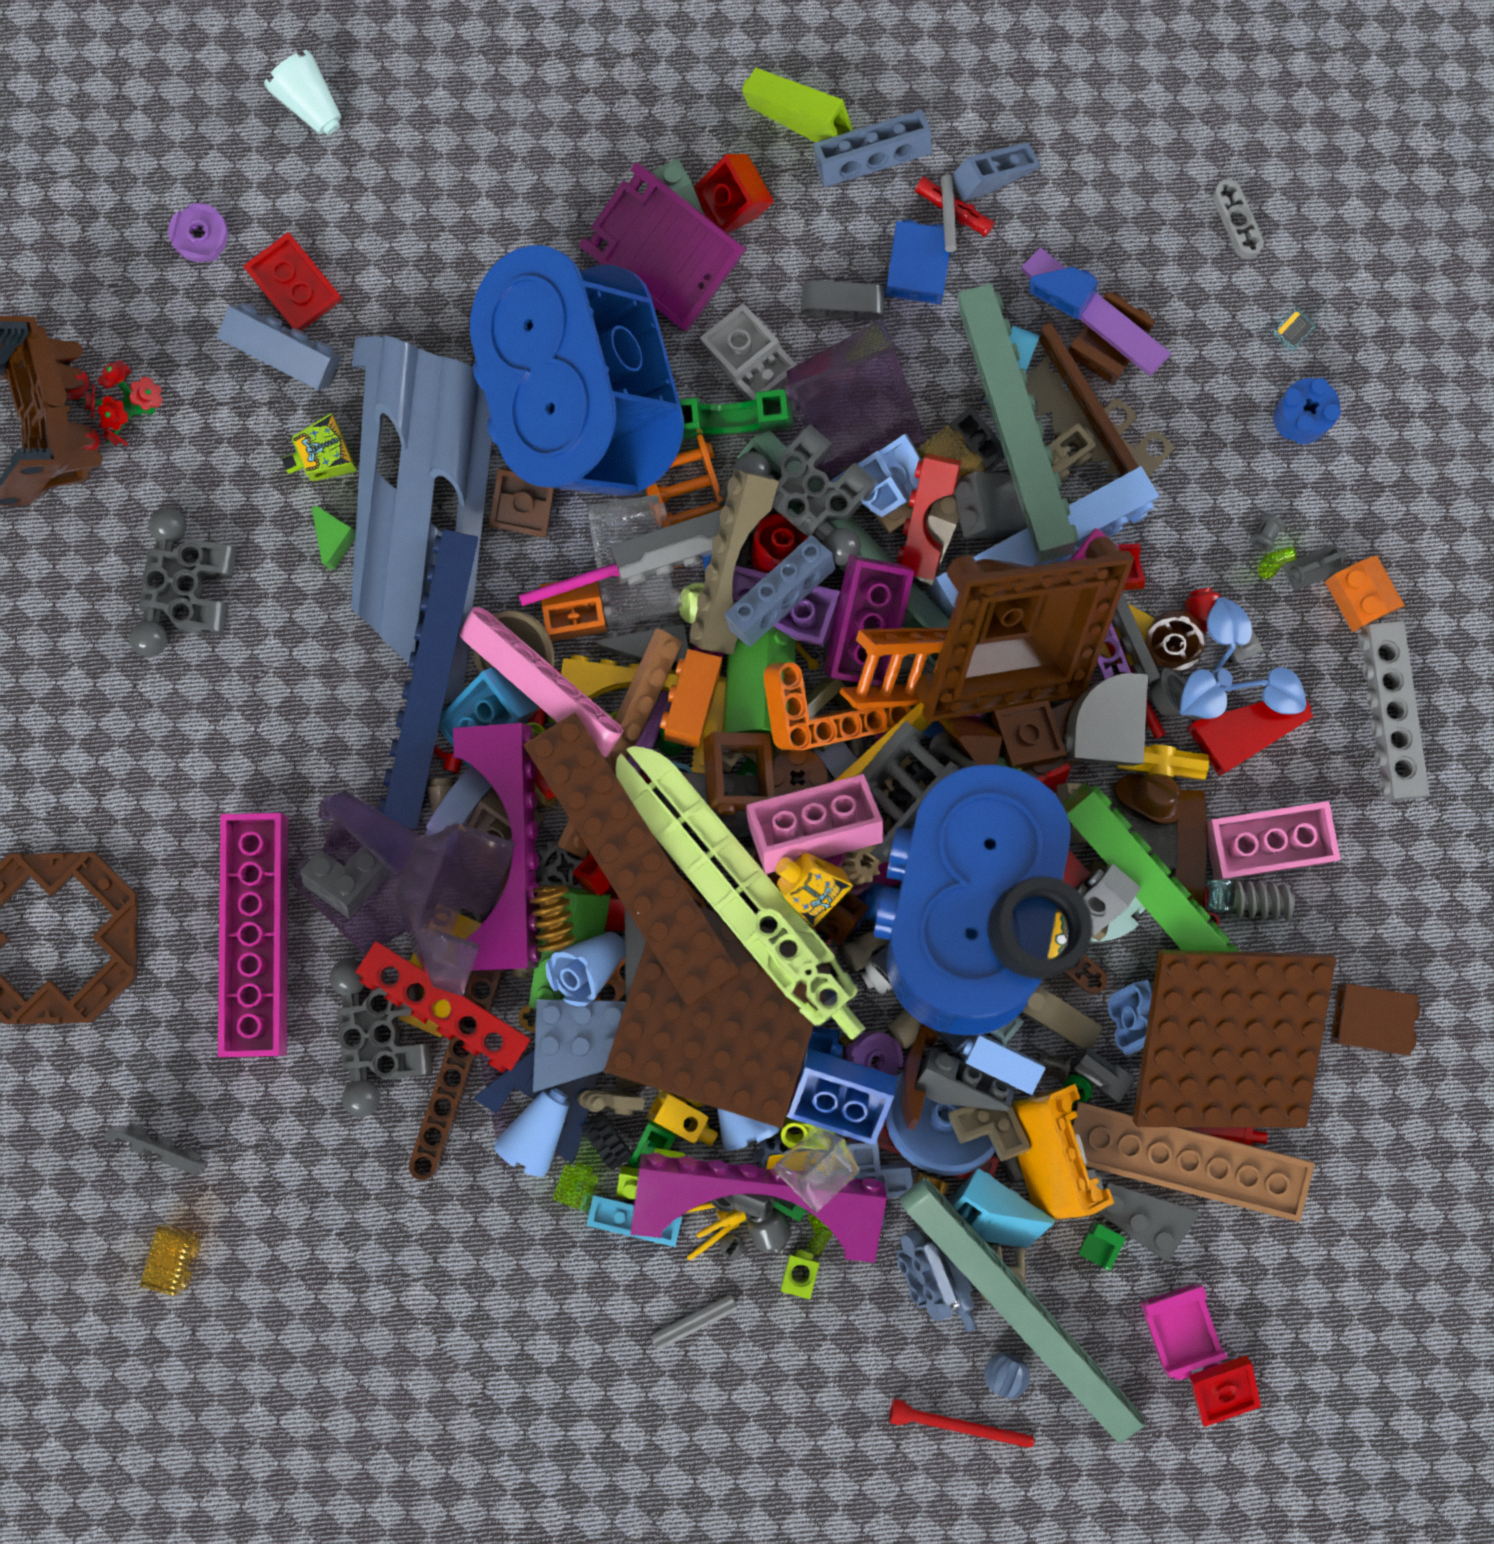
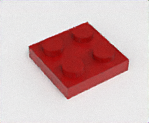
(1225, 1391)

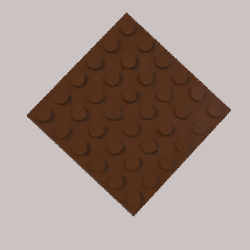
(1233, 1039)
(726, 1049)

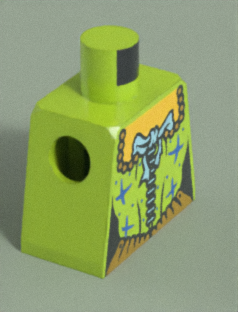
(320, 451)

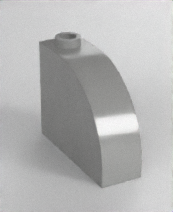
(1109, 722)

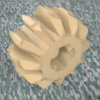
(861, 865)

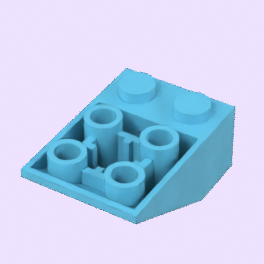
(998, 1212)

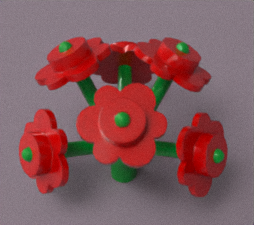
(140, 399)

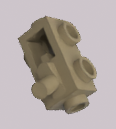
(1060, 449)

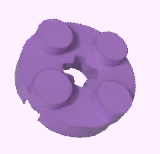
(190, 219)
(879, 1045)

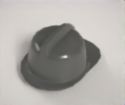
(1167, 692)

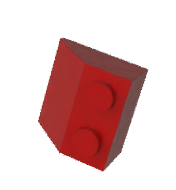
(733, 192)

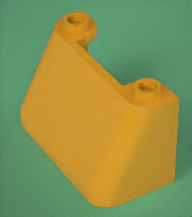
(1054, 1163)

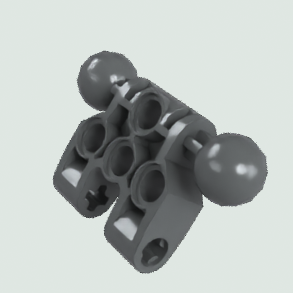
(852, 486)
(205, 616)
(361, 1095)

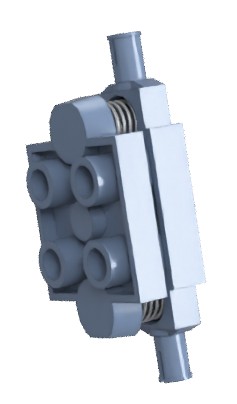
(934, 1279)

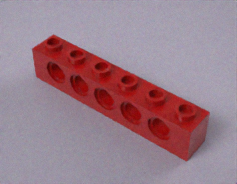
(372, 972)

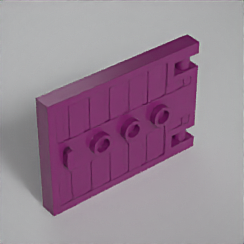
(664, 245)

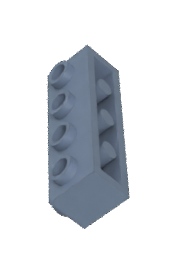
(279, 346)

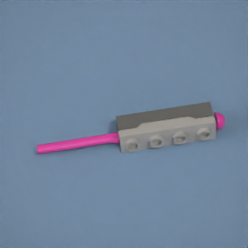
(644, 556)

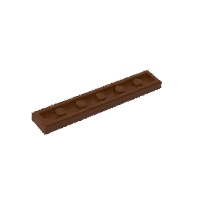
(1086, 400)

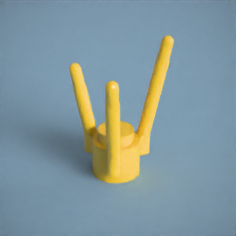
(727, 1220)

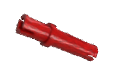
(964, 213)

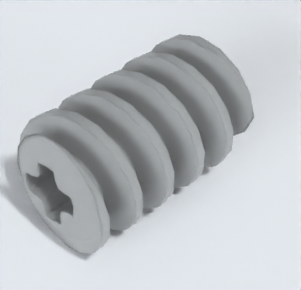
(1262, 899)

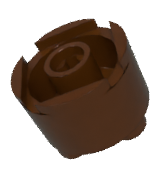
(799, 764)

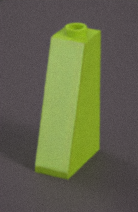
(796, 106)

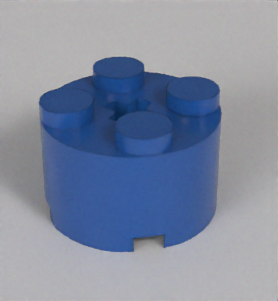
(1321, 414)

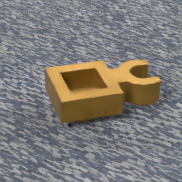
(939, 1184)

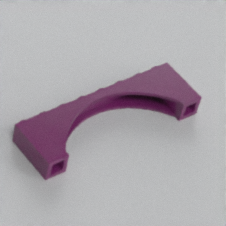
(499, 755)
(676, 1185)

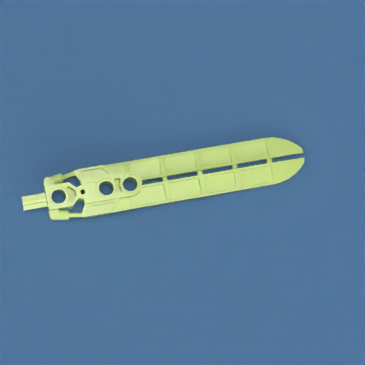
(751, 880)

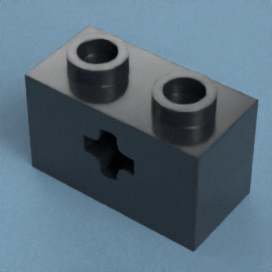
(979, 438)

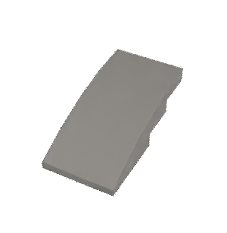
(748, 353)

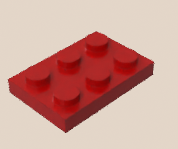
(292, 282)

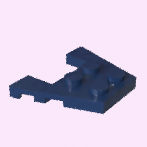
(522, 1078)

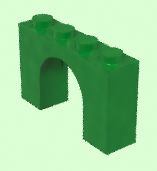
(767, 412)

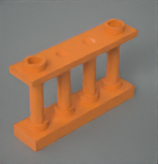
(705, 453)
(897, 643)

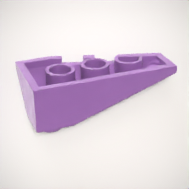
(808, 621)

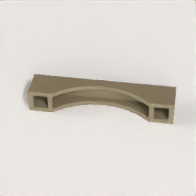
(747, 502)

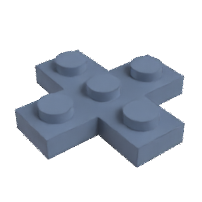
(895, 1176)

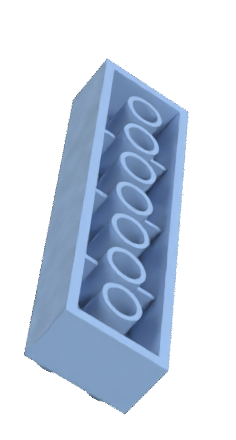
(1105, 509)

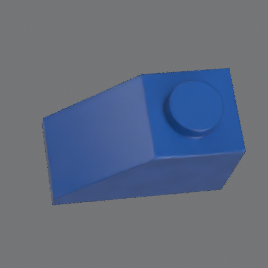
(1065, 289)

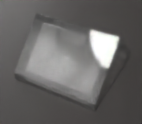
(818, 1167)

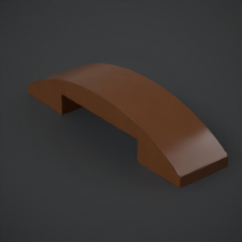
(1192, 843)
(911, 1098)

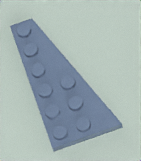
(573, 1040)

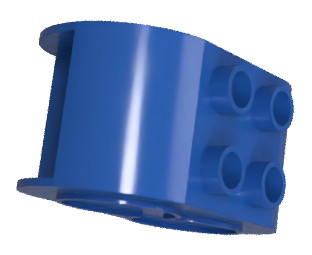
(574, 374)
(967, 847)

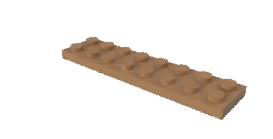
(1194, 1162)

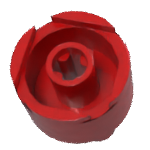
(773, 542)

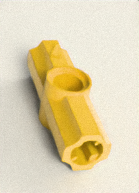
(1171, 763)

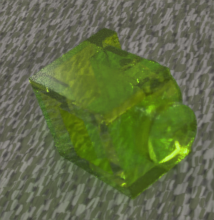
(566, 1187)

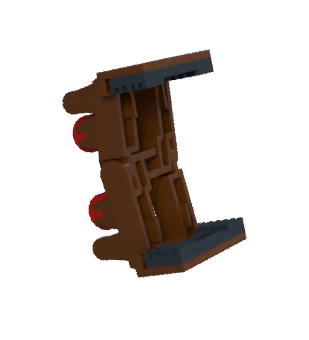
(40, 383)

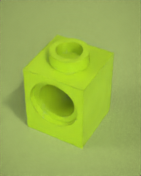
(804, 1287)

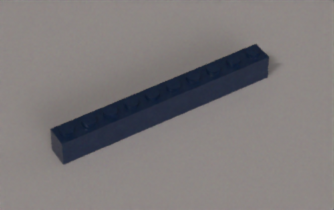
(430, 677)

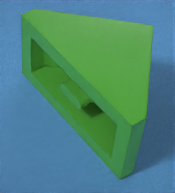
(332, 536)

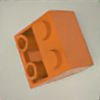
(574, 613)

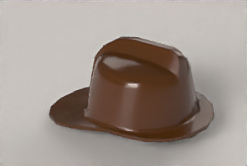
(1152, 796)

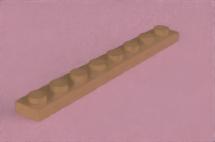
(634, 713)

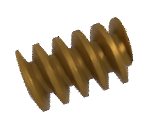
(553, 917)

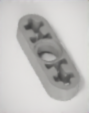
(1222, 204)

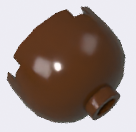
(1175, 640)

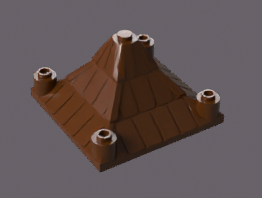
(1023, 631)

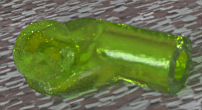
(1273, 561)
(821, 1236)

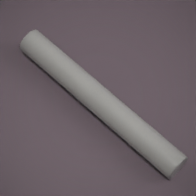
(948, 213)

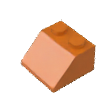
(1364, 593)

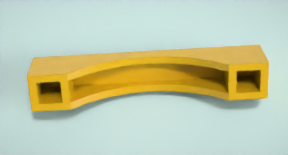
(606, 676)

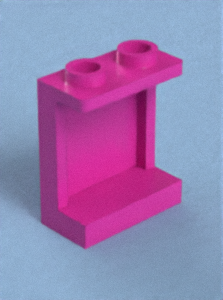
(1183, 1331)

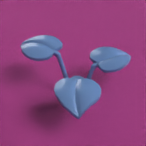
(1205, 690)

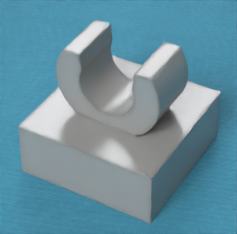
(1246, 651)

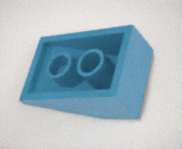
(487, 701)

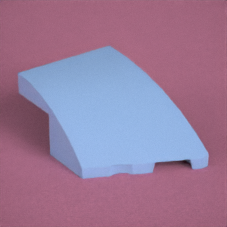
(895, 472)

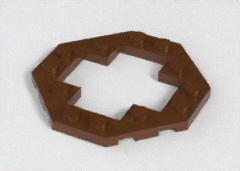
(116, 937)

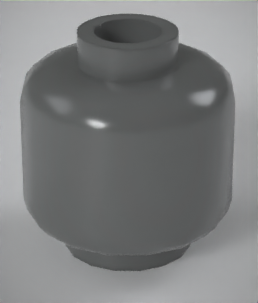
(771, 1232)

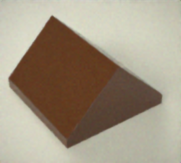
(973, 738)

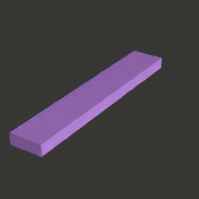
(1108, 321)

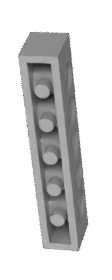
(1406, 726)

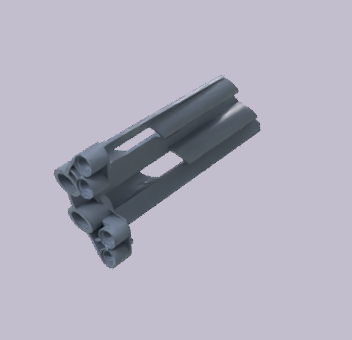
(441, 433)

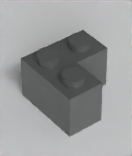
(344, 886)

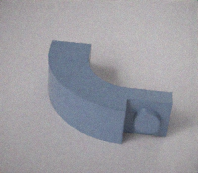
(460, 801)

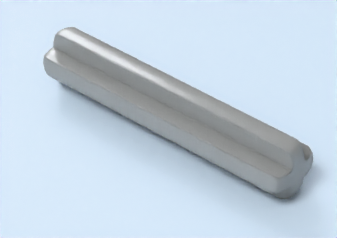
(694, 1322)

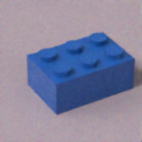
(842, 1096)

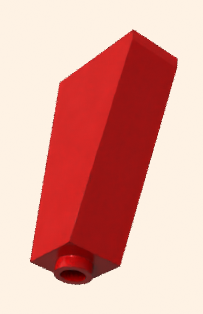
(1242, 733)

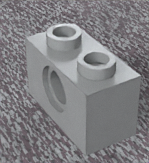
(1108, 895)

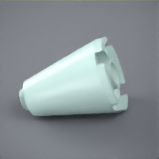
(304, 91)

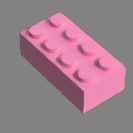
(815, 821)
(1272, 841)

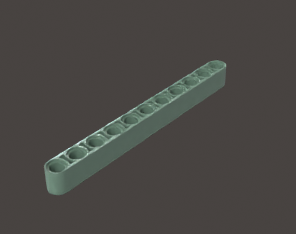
(1022, 1310)

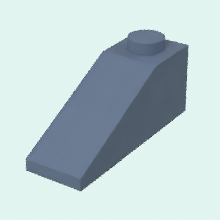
(993, 170)

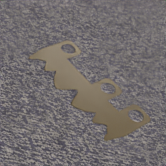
(1065, 411)

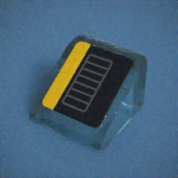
(1294, 329)

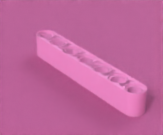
(537, 677)

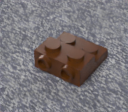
(521, 505)

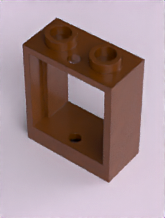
(736, 743)

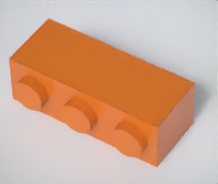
(691, 698)

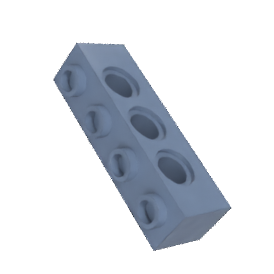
(873, 148)
(780, 591)

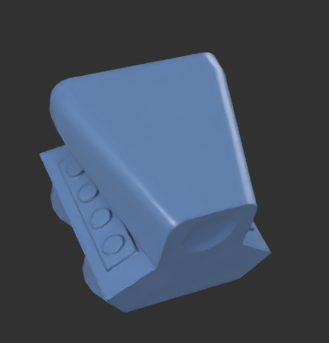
(1131, 1012)

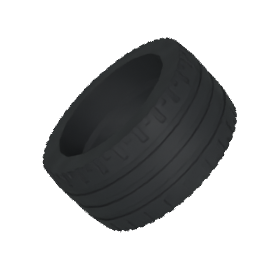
(1068, 902)

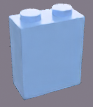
(1003, 1062)

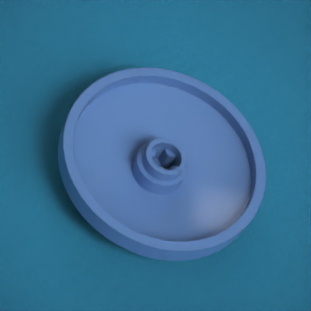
(933, 1141)

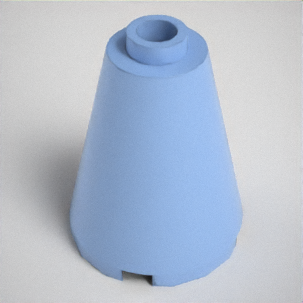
(585, 967)
(740, 1130)
(535, 1133)

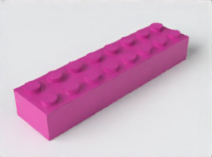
(253, 935)

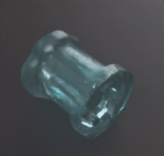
(1219, 896)

